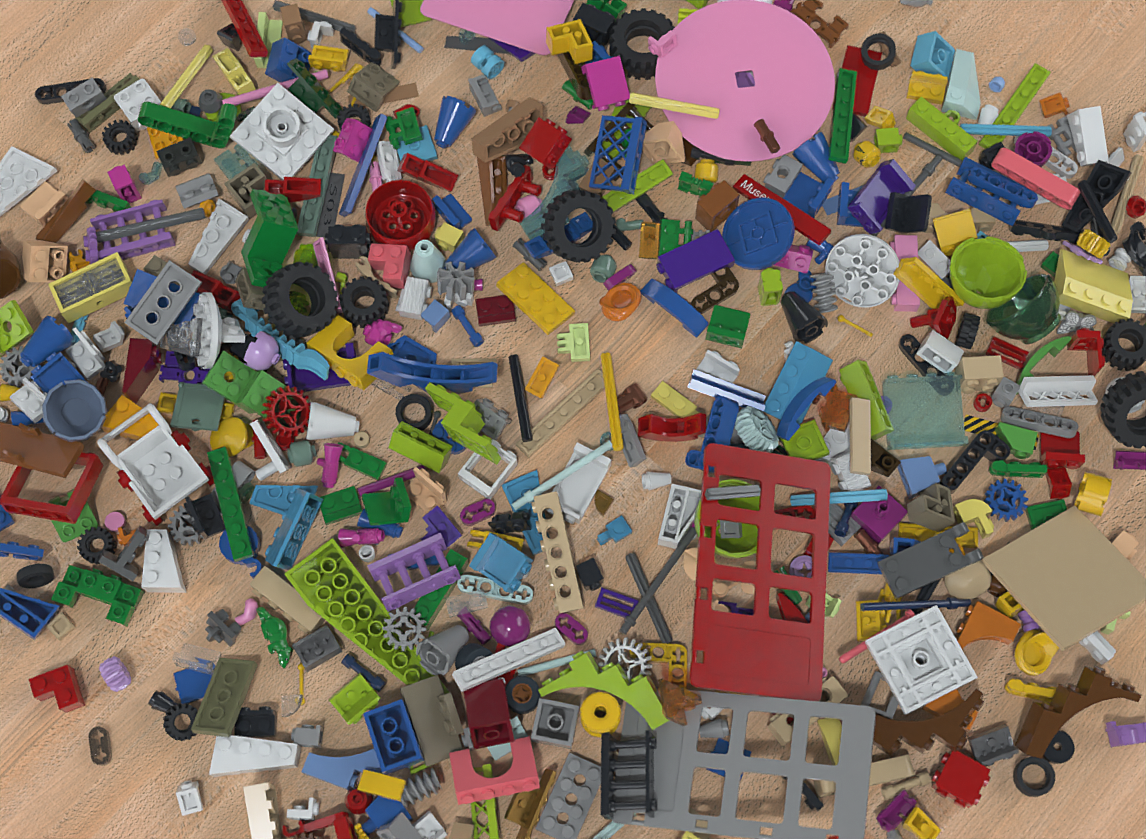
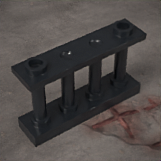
(610, 785)

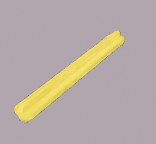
(187, 76)
(674, 105)

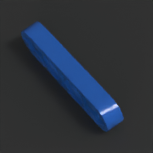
(1027, 199)

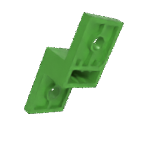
(247, 387)

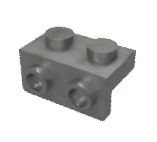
(317, 648)
(992, 745)

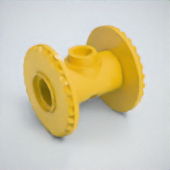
(600, 703)

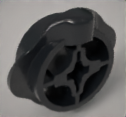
(1136, 245)

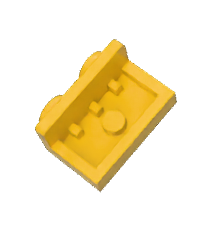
(329, 58)

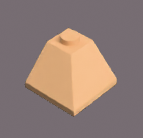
(665, 143)

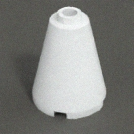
(329, 423)

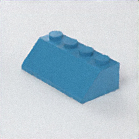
(799, 370)

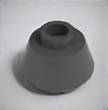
(210, 101)

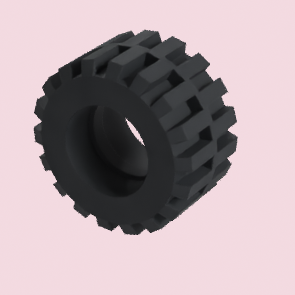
(362, 288)
(1116, 354)

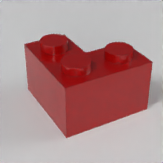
(62, 685)

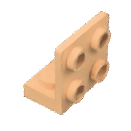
(44, 203)
(425, 492)

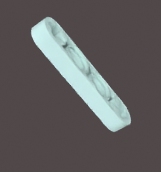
(495, 588)

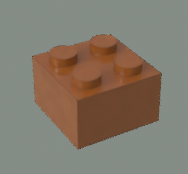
(716, 205)

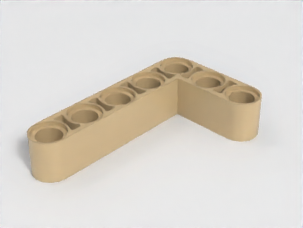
(881, 772)

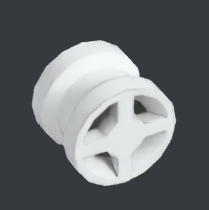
(1120, 259)

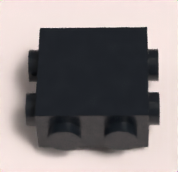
(348, 241)

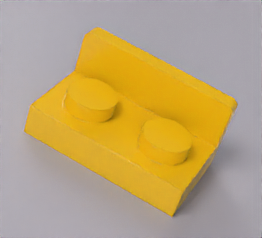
(928, 86)
(869, 621)

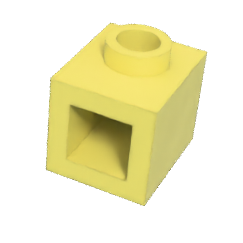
(448, 237)

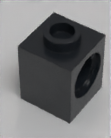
(590, 575)

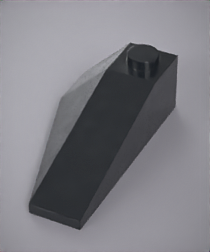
(1106, 182)

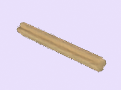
(1126, 193)

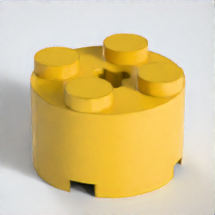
(1093, 493)

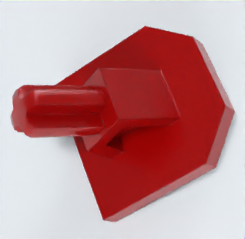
(940, 319)

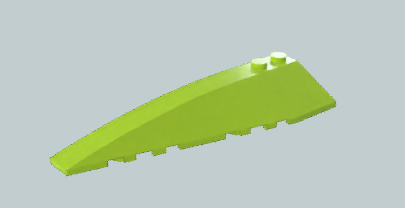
(347, 602)

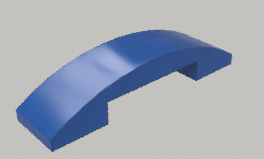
(575, 230)
(676, 306)
(800, 402)

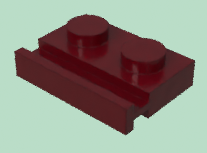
(495, 310)

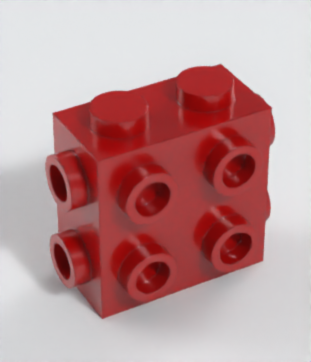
(546, 142)
(960, 779)

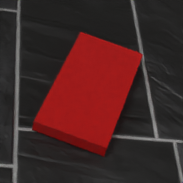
(865, 78)

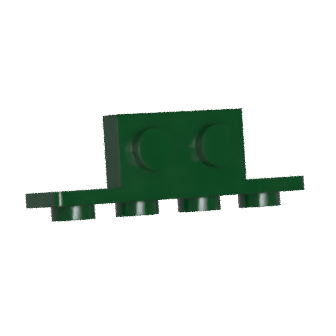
(310, 91)

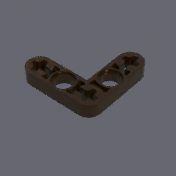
(722, 281)

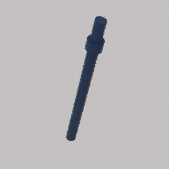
(949, 603)

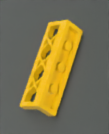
(924, 282)

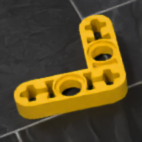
(668, 657)

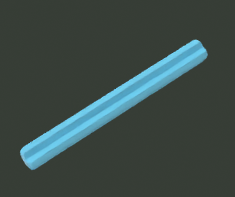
(1012, 130)
(842, 497)

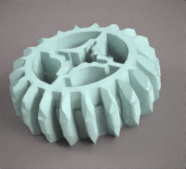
(756, 430)

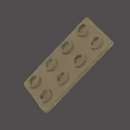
(433, 719)

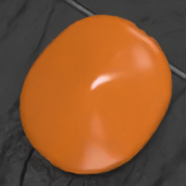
(620, 301)

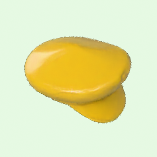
(233, 435)
(1034, 652)

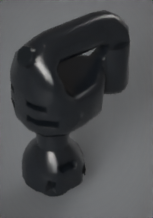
(516, 163)

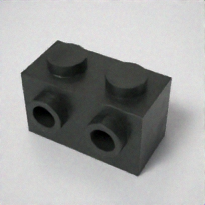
(179, 157)

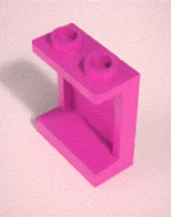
(607, 83)

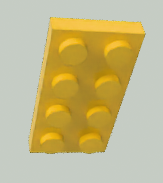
(535, 298)

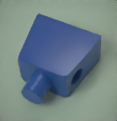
(383, 812)

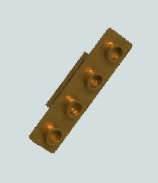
(526, 805)

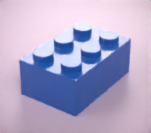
(393, 737)

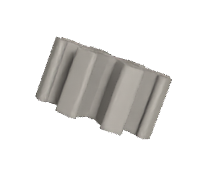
(455, 281)

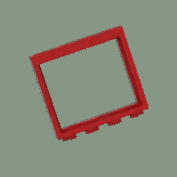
(68, 513)

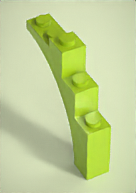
(586, 673)

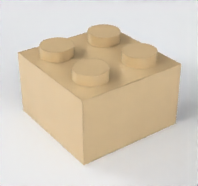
(980, 373)

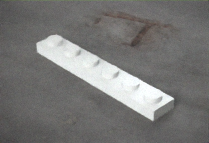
(508, 659)

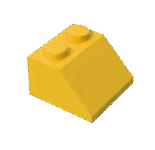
(954, 230)

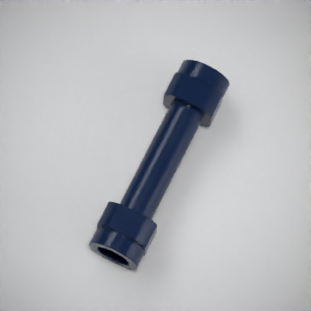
(842, 526)
(351, 663)

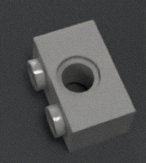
(83, 97)
(785, 166)

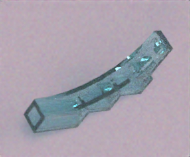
(568, 170)

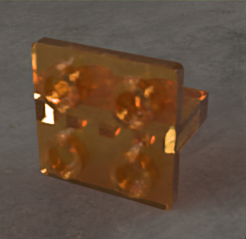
(836, 410)
(677, 701)

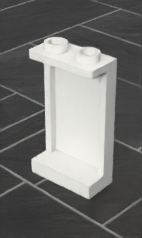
(580, 487)

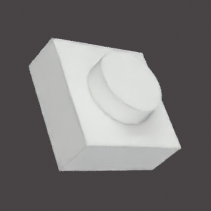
(561, 273)

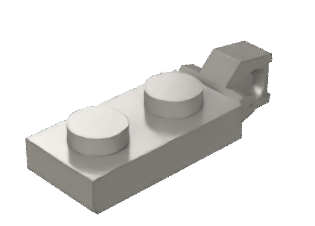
(632, 447)

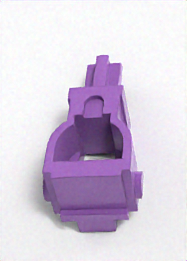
(1125, 734)

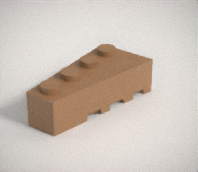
(507, 132)

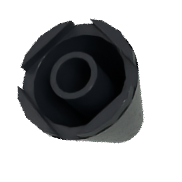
(802, 318)

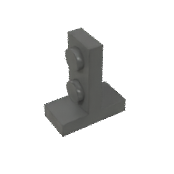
(120, 563)

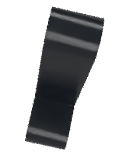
(979, 450)

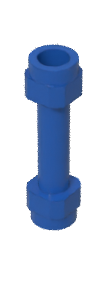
(459, 314)

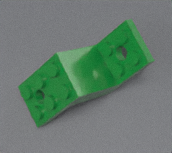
(269, 236)

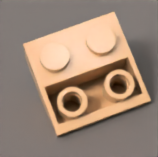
(43, 261)

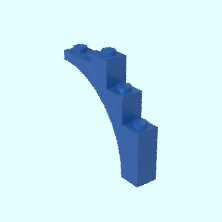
(452, 377)

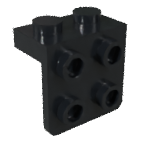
(908, 213)
(206, 516)

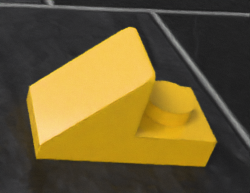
(921, 825)

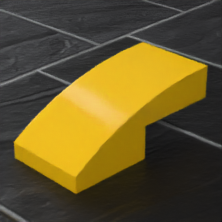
(381, 785)

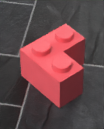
(393, 261)

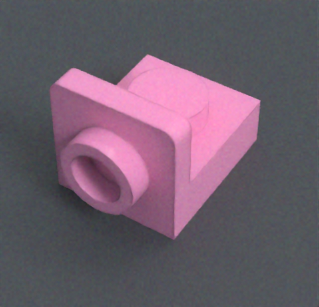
(663, 45)

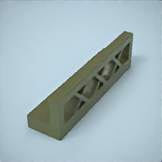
(96, 116)

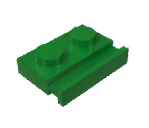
(340, 505)

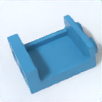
(501, 563)

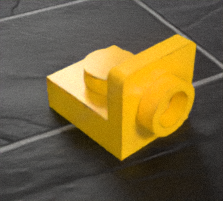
(880, 118)

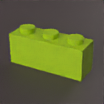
(420, 447)

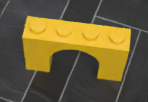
(329, 342)

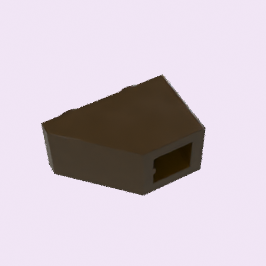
(882, 461)

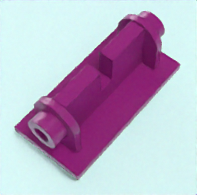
(1130, 460)
(889, 817)

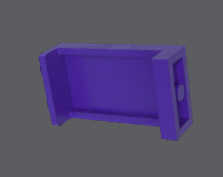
(872, 201)
(694, 260)
(310, 381)

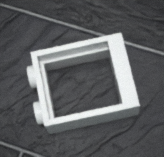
(479, 486)

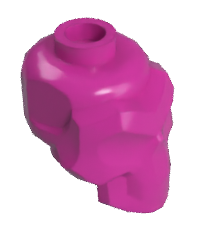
(380, 331)

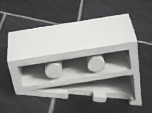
(1088, 135)
(678, 515)
(160, 564)

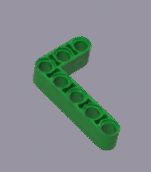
(185, 125)

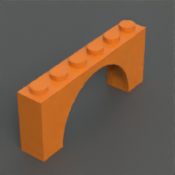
(981, 624)

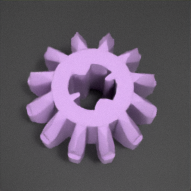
(115, 674)

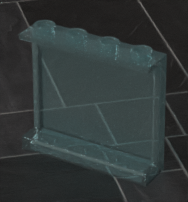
(924, 411)

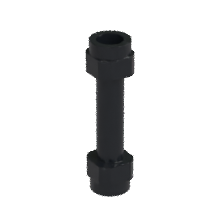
(697, 153)

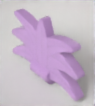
(1081, 252)

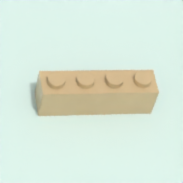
(286, 598)

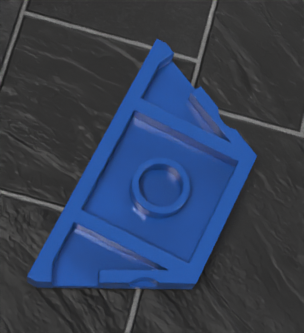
(411, 350)

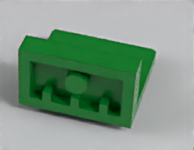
(728, 326)
(388, 506)

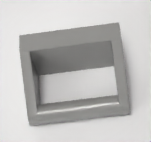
(892, 703)

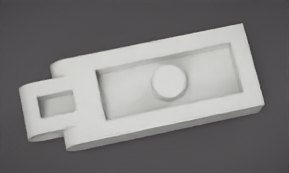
(388, 161)

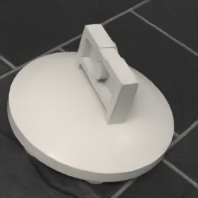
(863, 270)
(214, 330)

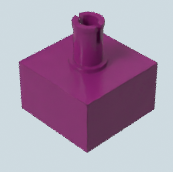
(879, 517)

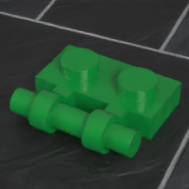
(408, 125)
(669, 235)

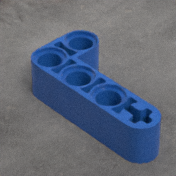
(718, 430)

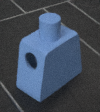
(919, 474)

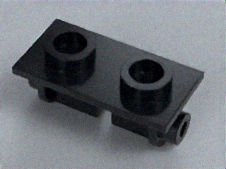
(503, 524)

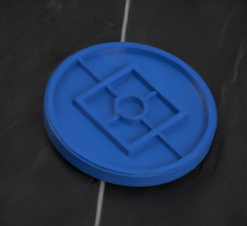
(759, 233)

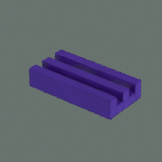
(618, 596)

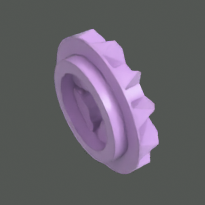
(797, 565)

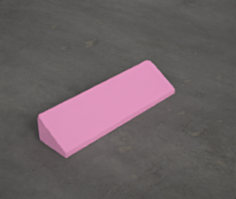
(324, 263)

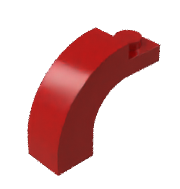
(671, 429)

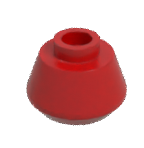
(353, 805)

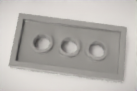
(167, 315)
(565, 785)

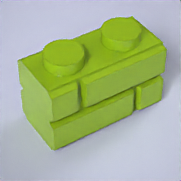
(770, 287)

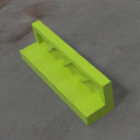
(645, 181)
(491, 810)

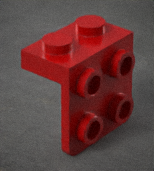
(1092, 343)
(1061, 451)

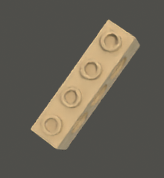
(783, 732)

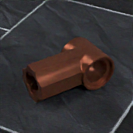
(631, 398)

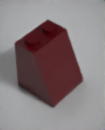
(488, 714)

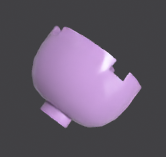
(262, 352)

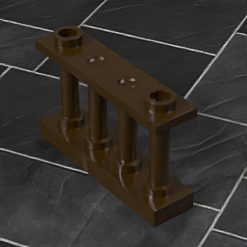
(630, 110)

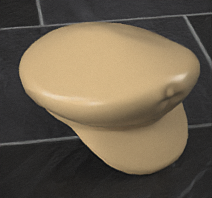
(969, 581)

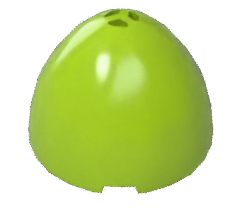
(989, 268)
(733, 547)

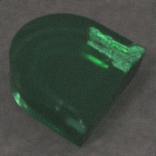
(246, 492)

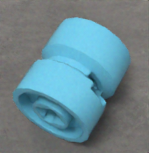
(487, 62)

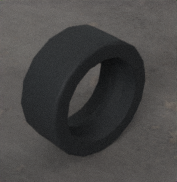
(878, 38)
(415, 398)
(1023, 788)

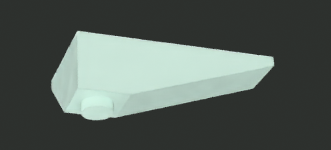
(962, 87)

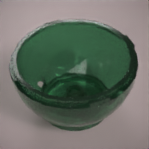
(1030, 313)

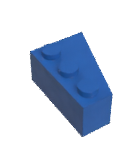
(25, 612)

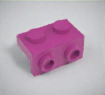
(352, 139)
(797, 258)

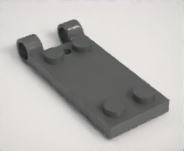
(927, 562)

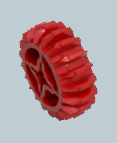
(285, 404)

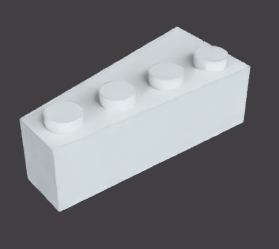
(253, 755)

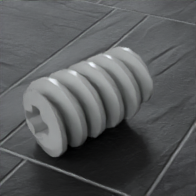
(824, 292)
(420, 787)

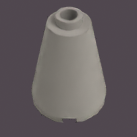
(441, 649)

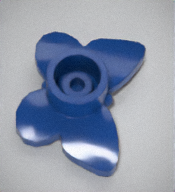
(803, 286)

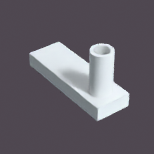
(279, 461)

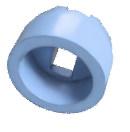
(997, 84)

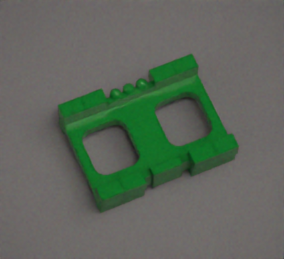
(692, 185)

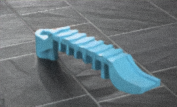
(298, 356)

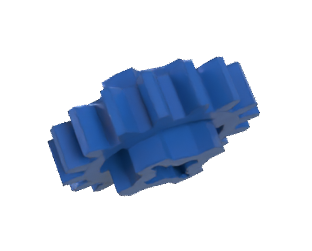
(1003, 492)

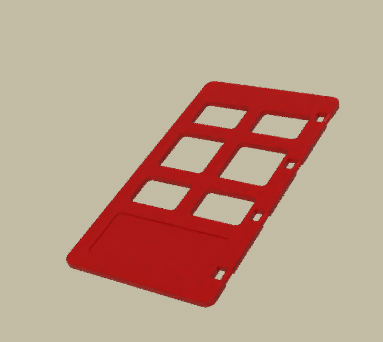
(756, 651)

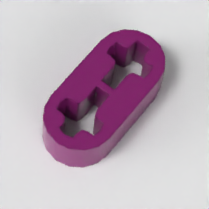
(620, 277)
(480, 516)
(568, 632)

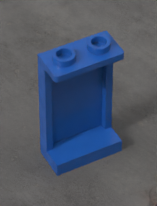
(143, 281)

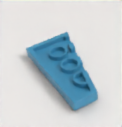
(515, 490)

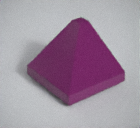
(577, 115)

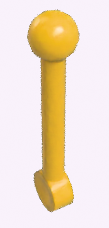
(841, 318)
(301, 668)

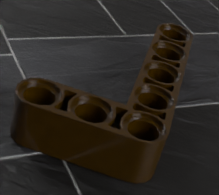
(576, 76)

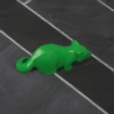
(276, 632)

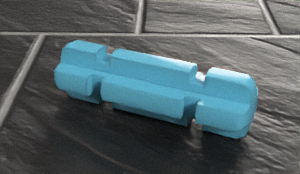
(80, 325)

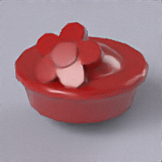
(1136, 207)

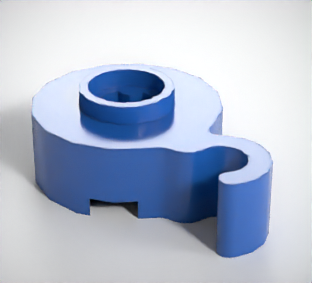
(249, 562)

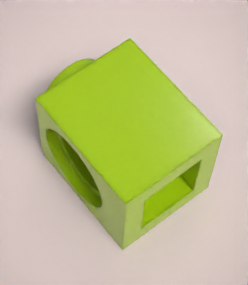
(887, 140)

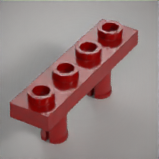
(515, 190)

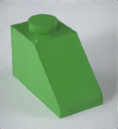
(1018, 439)

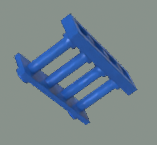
(977, 198)

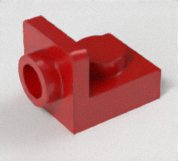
(1059, 483)

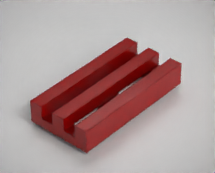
(1022, 354)

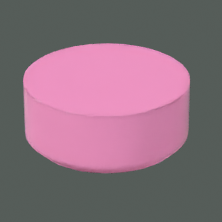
(115, 520)

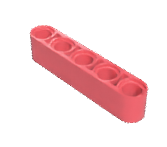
(1035, 178)

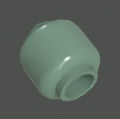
(603, 268)
(301, 453)

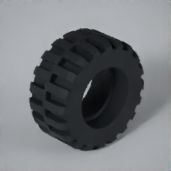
(633, 25)
(601, 230)
(280, 308)
(1117, 405)

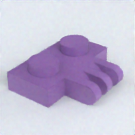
(90, 242)

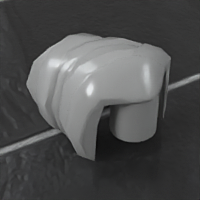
(230, 272)

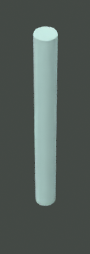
(549, 664)

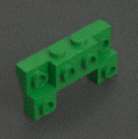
(101, 588)

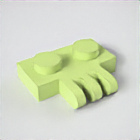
(575, 342)

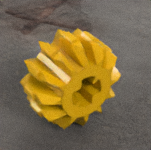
(1093, 243)

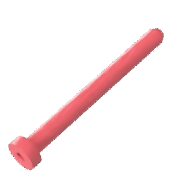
(862, 646)

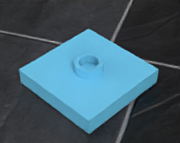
(422, 149)

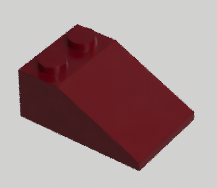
(141, 367)

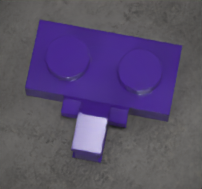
(439, 523)

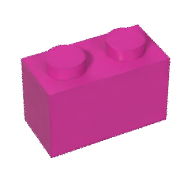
(124, 184)

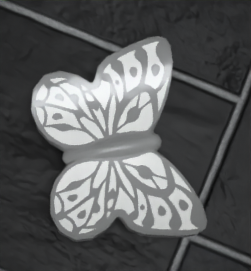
(1076, 321)

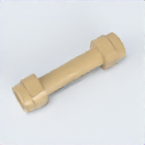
(921, 779)

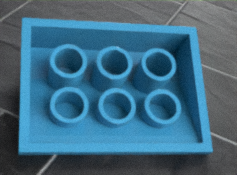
(293, 530)

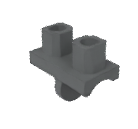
(219, 630)

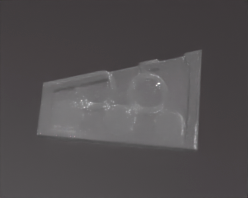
(184, 337)

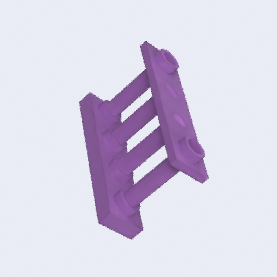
(144, 244)
(409, 556)

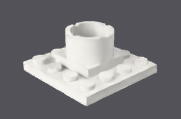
(282, 150)
(931, 642)

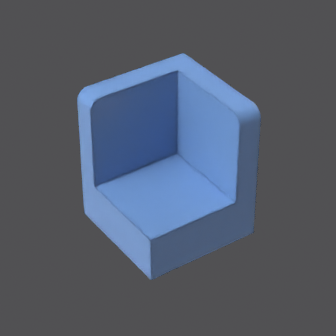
(436, 315)

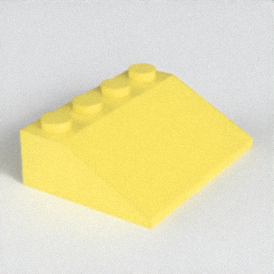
(1093, 287)

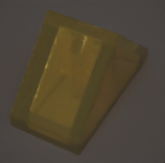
(649, 240)

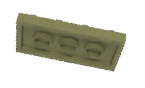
(224, 697)

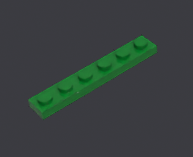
(842, 116)
(230, 504)

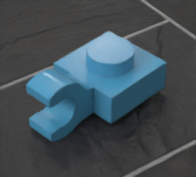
(616, 530)

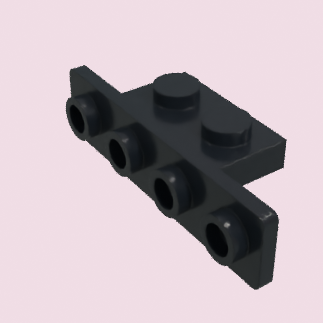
(386, 33)

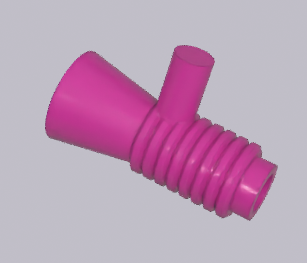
(330, 464)
(361, 536)

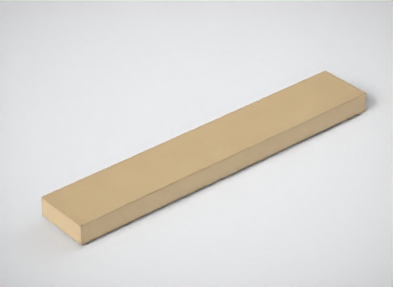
(563, 413)

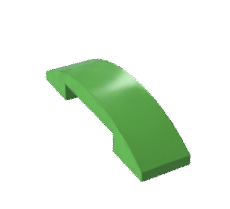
(1053, 348)

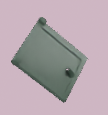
(198, 403)

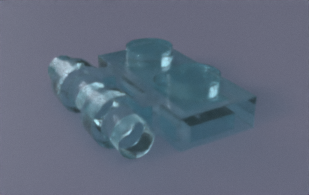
(229, 162)

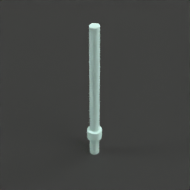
(529, 495)

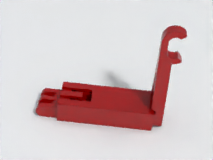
(341, 821)

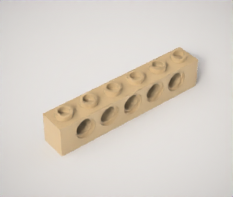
(552, 502)

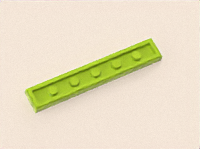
(1017, 103)

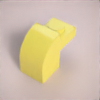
(977, 512)

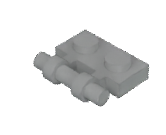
(1063, 128)

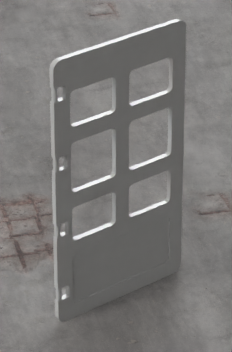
(678, 757)

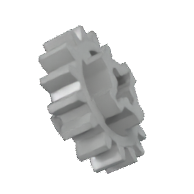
(18, 369)
(181, 534)
(404, 638)

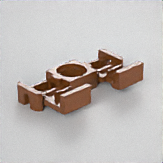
(828, 32)

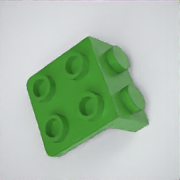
(71, 531)

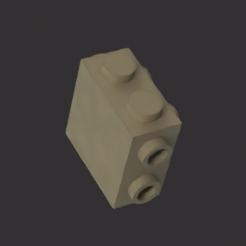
(250, 295)

